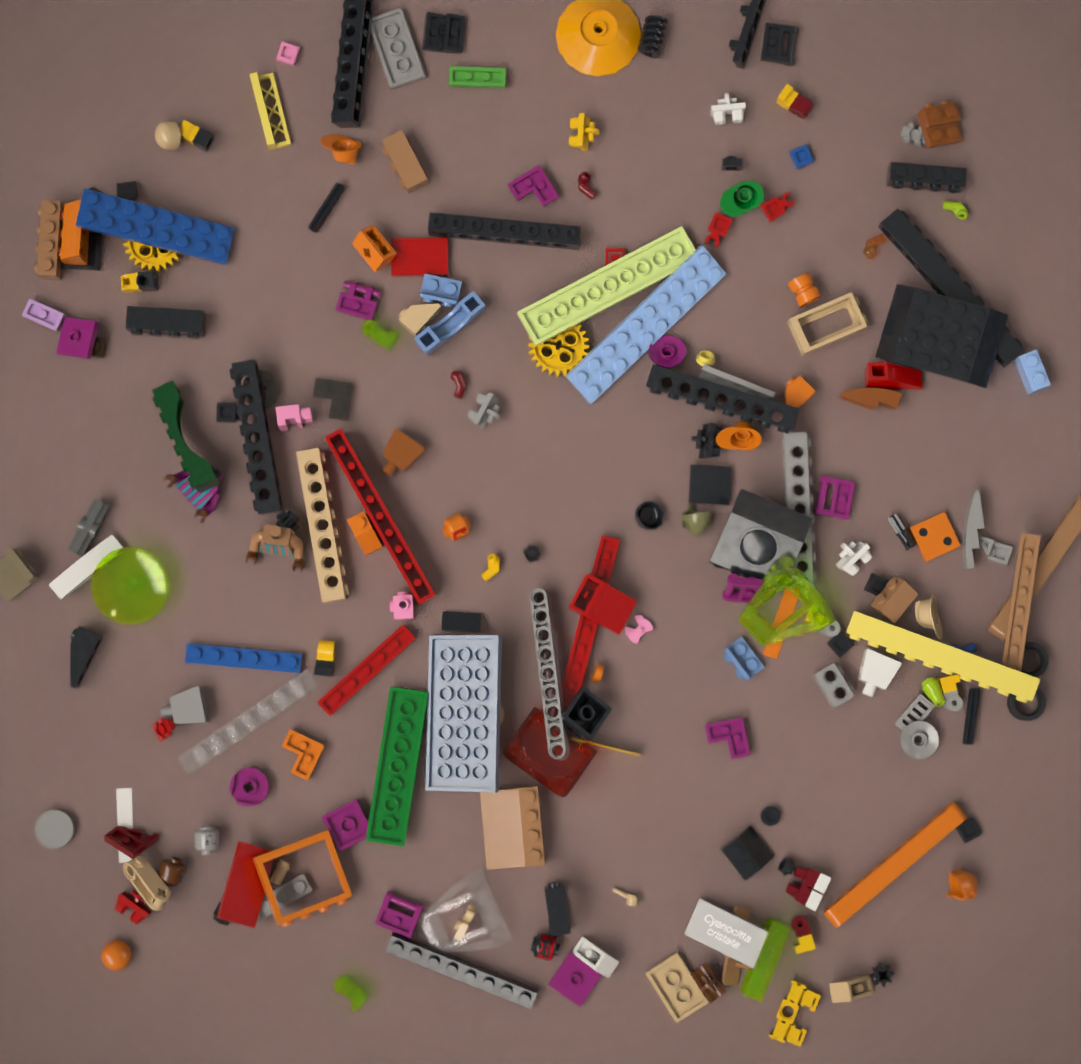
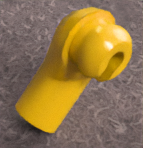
(493, 567)

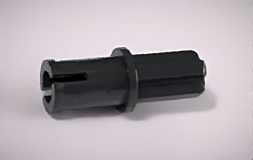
(901, 531)

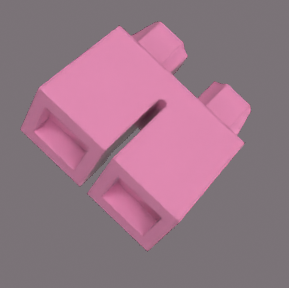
(292, 415)

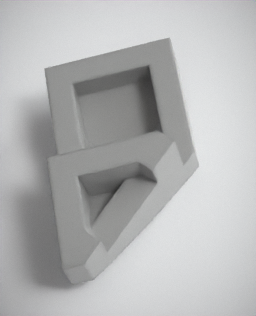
(996, 551)

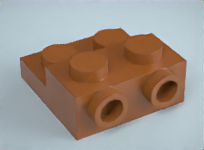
(940, 124)

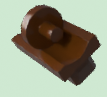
(708, 982)

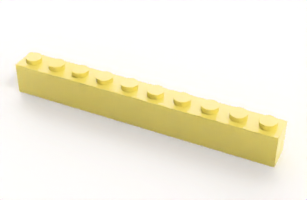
(944, 656)

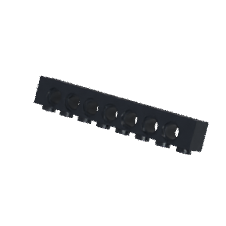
(356, 61)
(504, 231)
(659, 374)
(254, 388)

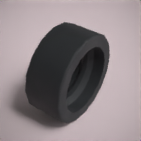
(1044, 660)
(1027, 717)

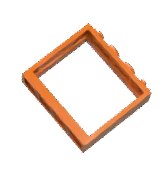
(321, 906)

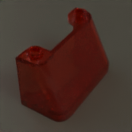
(530, 753)

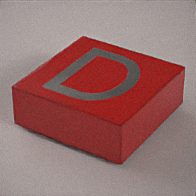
(613, 254)

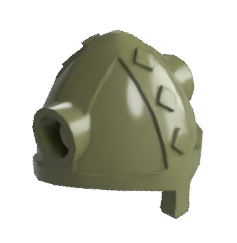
(696, 521)

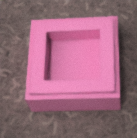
(288, 53)

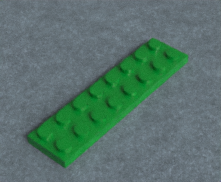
(396, 766)

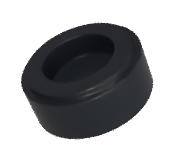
(770, 816)

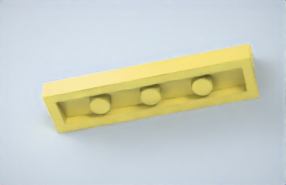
(262, 107)

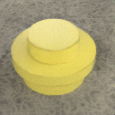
(705, 357)

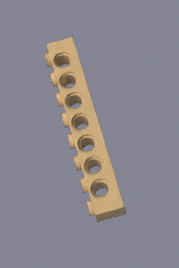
(305, 460)

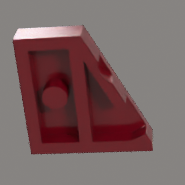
(130, 841)

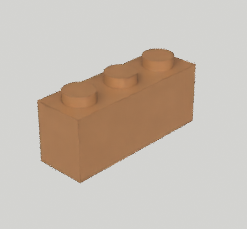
(404, 162)

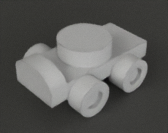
(909, 134)

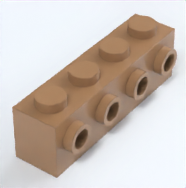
(48, 230)

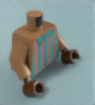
(277, 541)

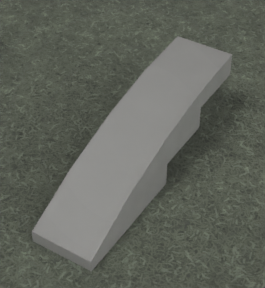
(973, 522)

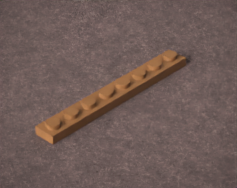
(1021, 601)

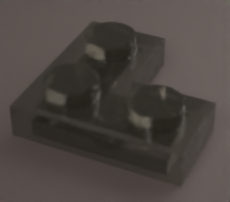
(340, 395)

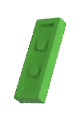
(477, 77)

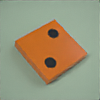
(934, 537)

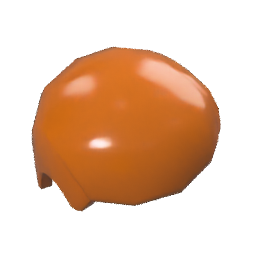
(116, 955)

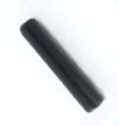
(326, 207)
(971, 716)

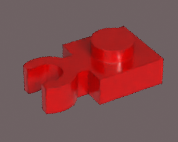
(776, 208)
(718, 227)

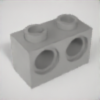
(829, 688)

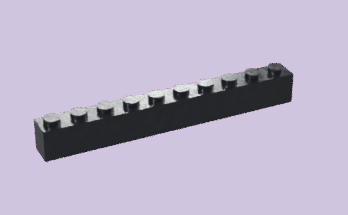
(938, 273)

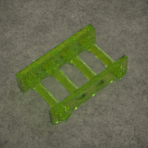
(757, 980)

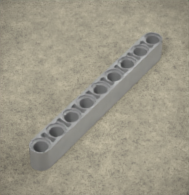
(544, 666)

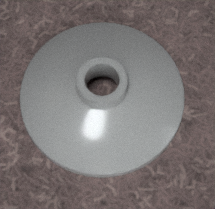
(928, 743)

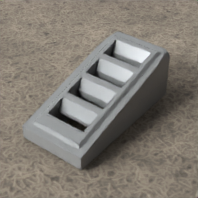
(913, 704)

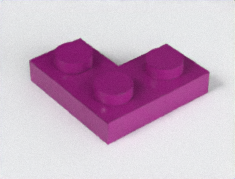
(534, 182)
(733, 732)

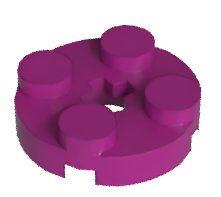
(258, 780)

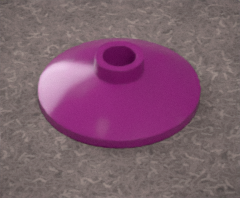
(667, 345)

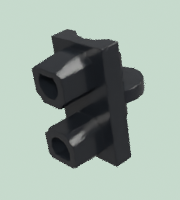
(705, 440)

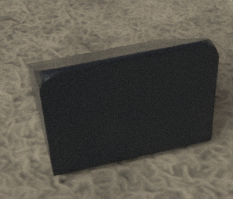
(127, 190)

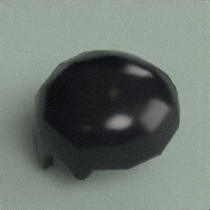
(649, 515)

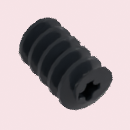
(651, 34)

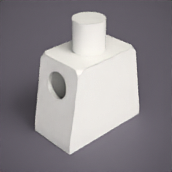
(876, 671)

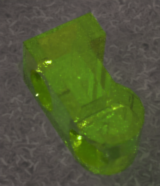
(379, 336)
(350, 990)

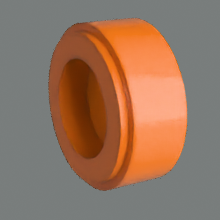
(597, 673)

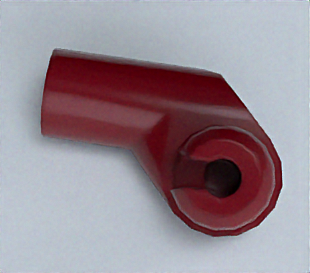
(584, 185)
(461, 383)

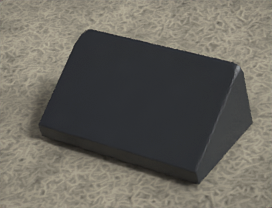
(461, 622)

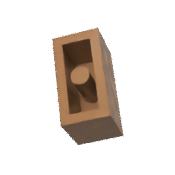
(894, 599)

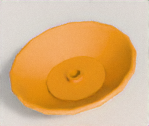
(598, 52)

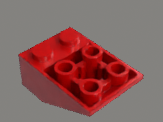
(602, 604)

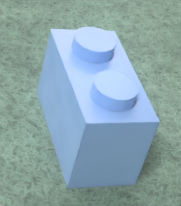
(1032, 372)

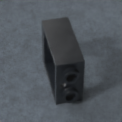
(557, 909)

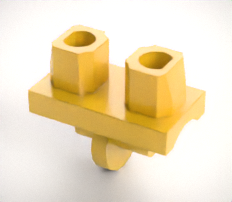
(586, 132)

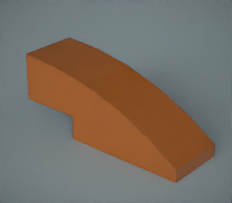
(872, 397)

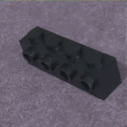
(926, 177)

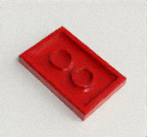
(419, 257)

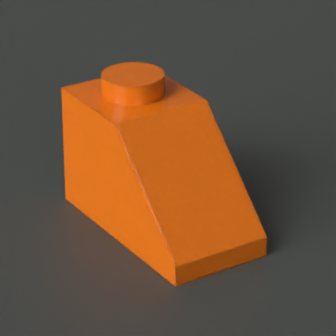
(797, 392)
(364, 533)

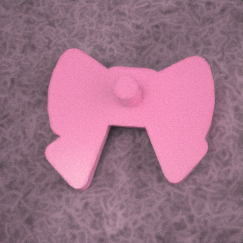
(635, 634)

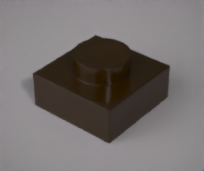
(99, 348)

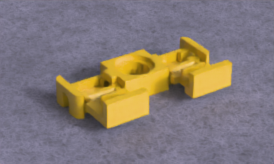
(795, 996)

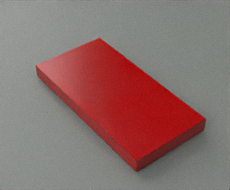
(243, 887)

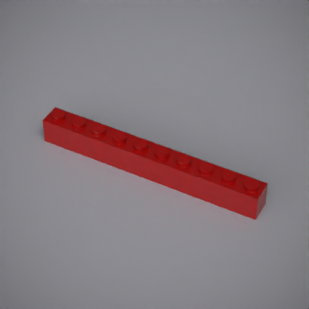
(380, 517)

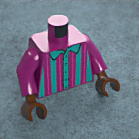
(203, 502)

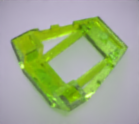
(812, 599)

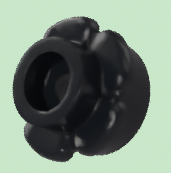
(531, 553)
(787, 866)

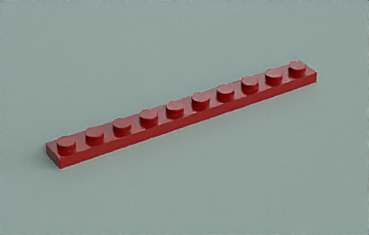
(586, 628)

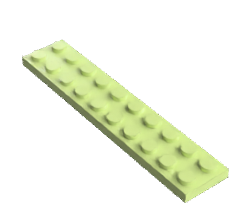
(606, 286)

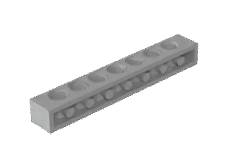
(802, 442)

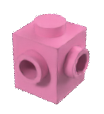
(402, 606)

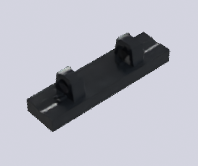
(743, 45)

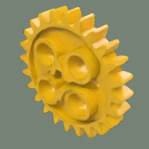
(149, 261)
(553, 362)

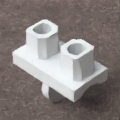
(727, 106)
(851, 554)

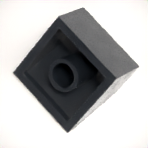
(585, 714)
(747, 853)

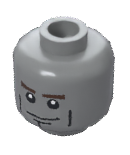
(207, 839)

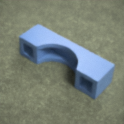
(457, 319)

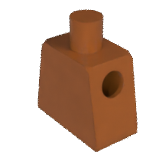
(401, 452)

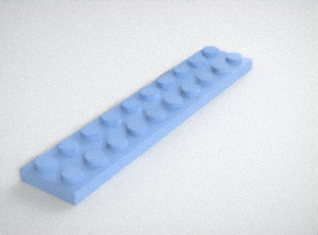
(645, 324)

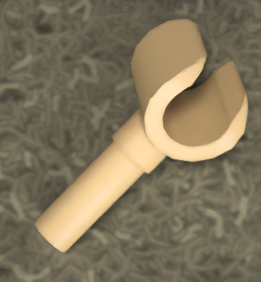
(631, 899)

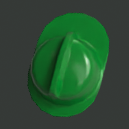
(741, 198)

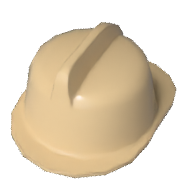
(927, 615)

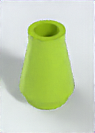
(933, 690)

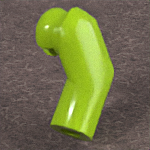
(957, 208)

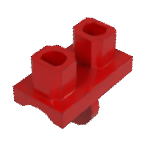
(140, 911)

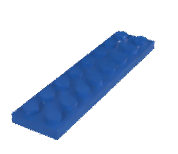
(154, 226)

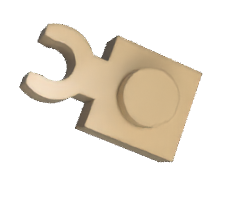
(462, 925)

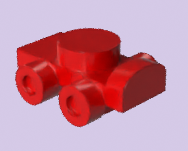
(163, 728)

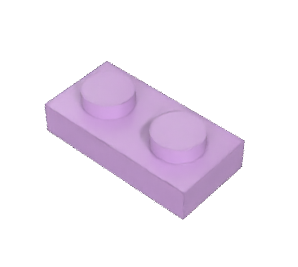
(43, 315)

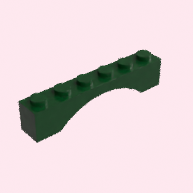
(171, 404)

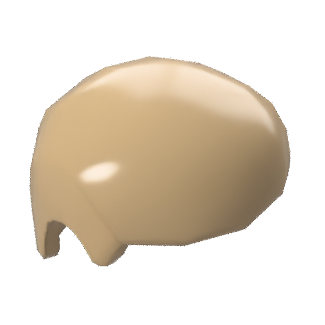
(168, 135)

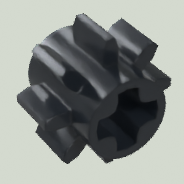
(288, 520)
(886, 972)

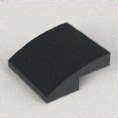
(443, 33)
(709, 484)

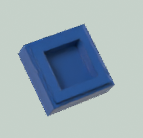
(801, 157)

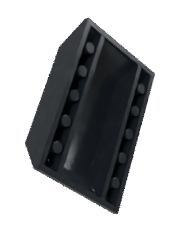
(941, 335)

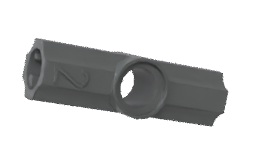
(89, 527)

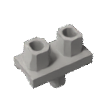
(487, 411)

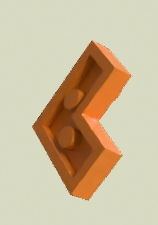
(307, 750)

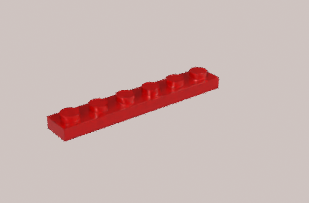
(366, 670)

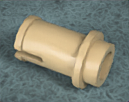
(279, 872)

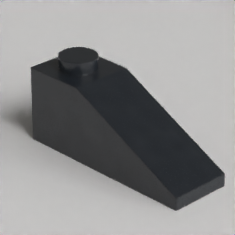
(82, 650)

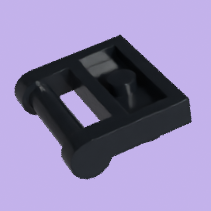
(773, 42)

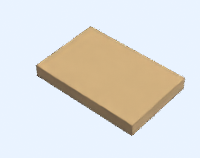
(676, 987)

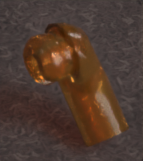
(871, 244)

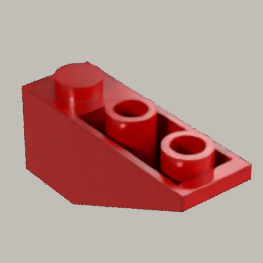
(892, 377)

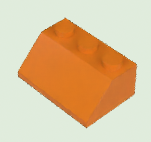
(74, 239)

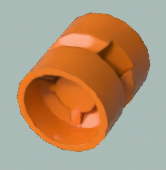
(803, 288)

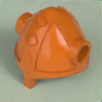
(962, 885)

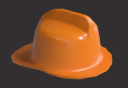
(342, 147)
(739, 437)

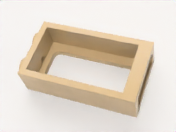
(846, 302)

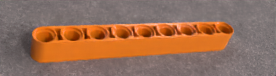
(895, 864)

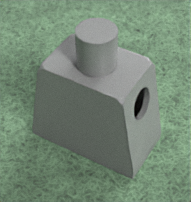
(187, 707)

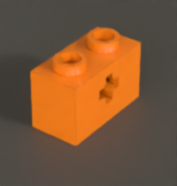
(374, 248)

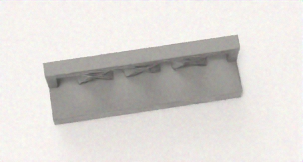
(725, 379)

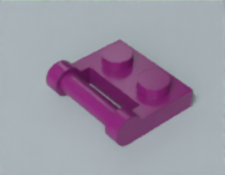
(840, 500)
(748, 588)
(396, 920)

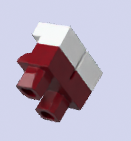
(812, 879)

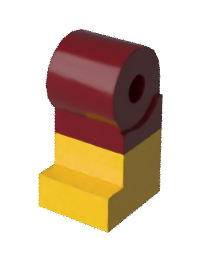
(794, 102)
(803, 934)

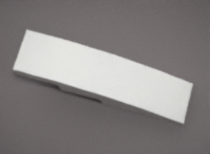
(83, 569)

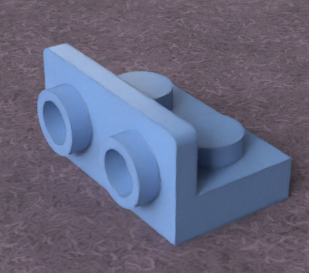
(440, 289)
(743, 659)

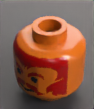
(456, 527)

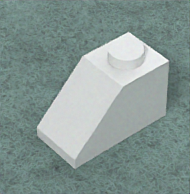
(595, 957)

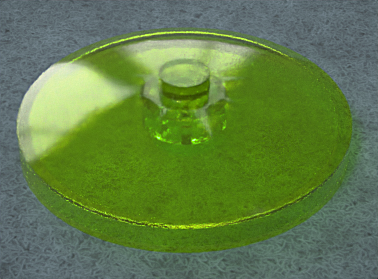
(130, 585)

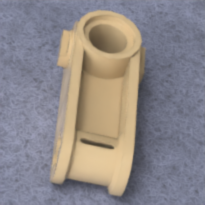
(147, 882)

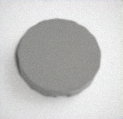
(54, 829)

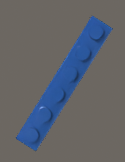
(243, 658)

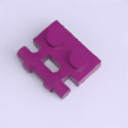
(358, 306)

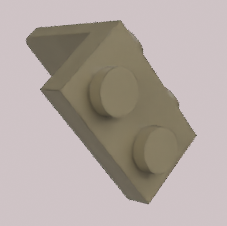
(15, 574)

